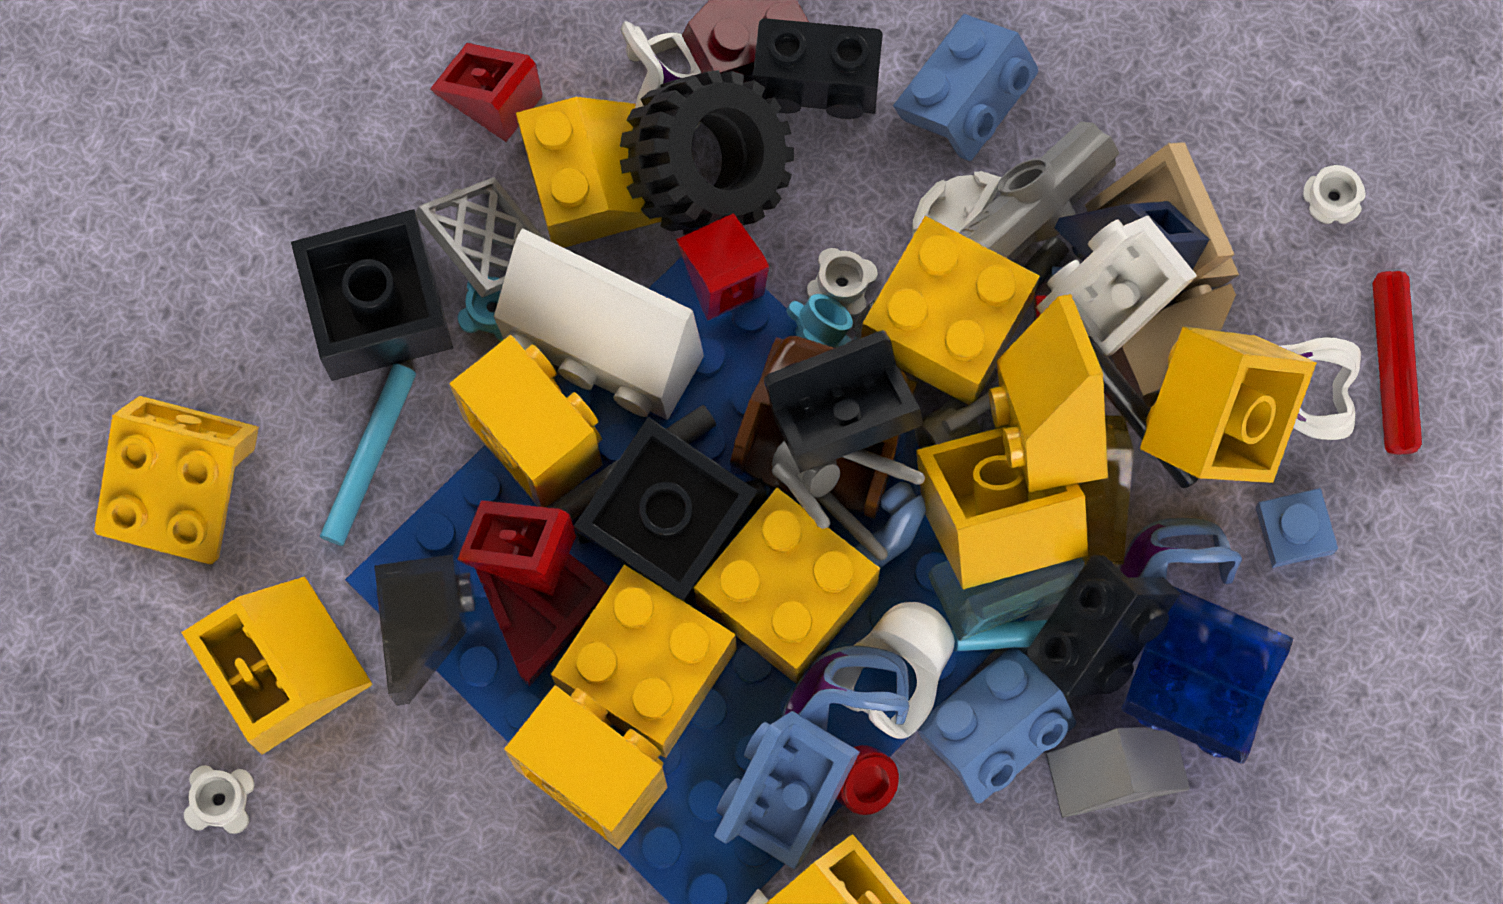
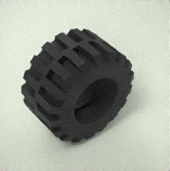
(749, 144)

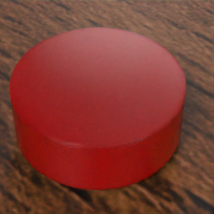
(870, 782)

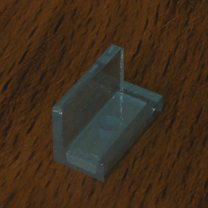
(1003, 600)

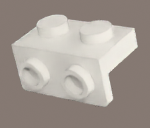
(1122, 281)

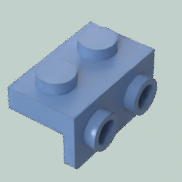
(969, 84)
(998, 723)
(786, 788)

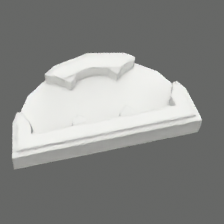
(957, 200)

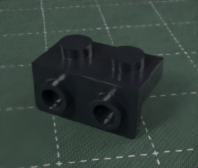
(818, 66)
(841, 401)
(1101, 628)

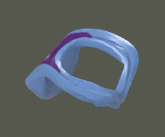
(1150, 559)
(817, 690)

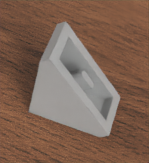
(1116, 769)

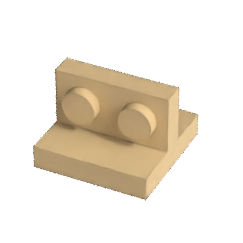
(1174, 178)

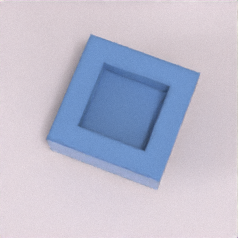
(1296, 528)

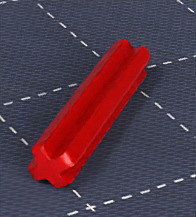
(1397, 363)

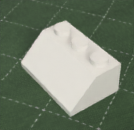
(599, 326)

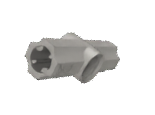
(1043, 191)

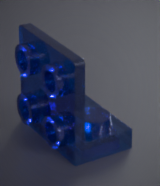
(1207, 677)

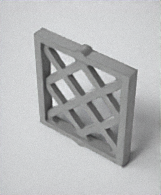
(460, 255)

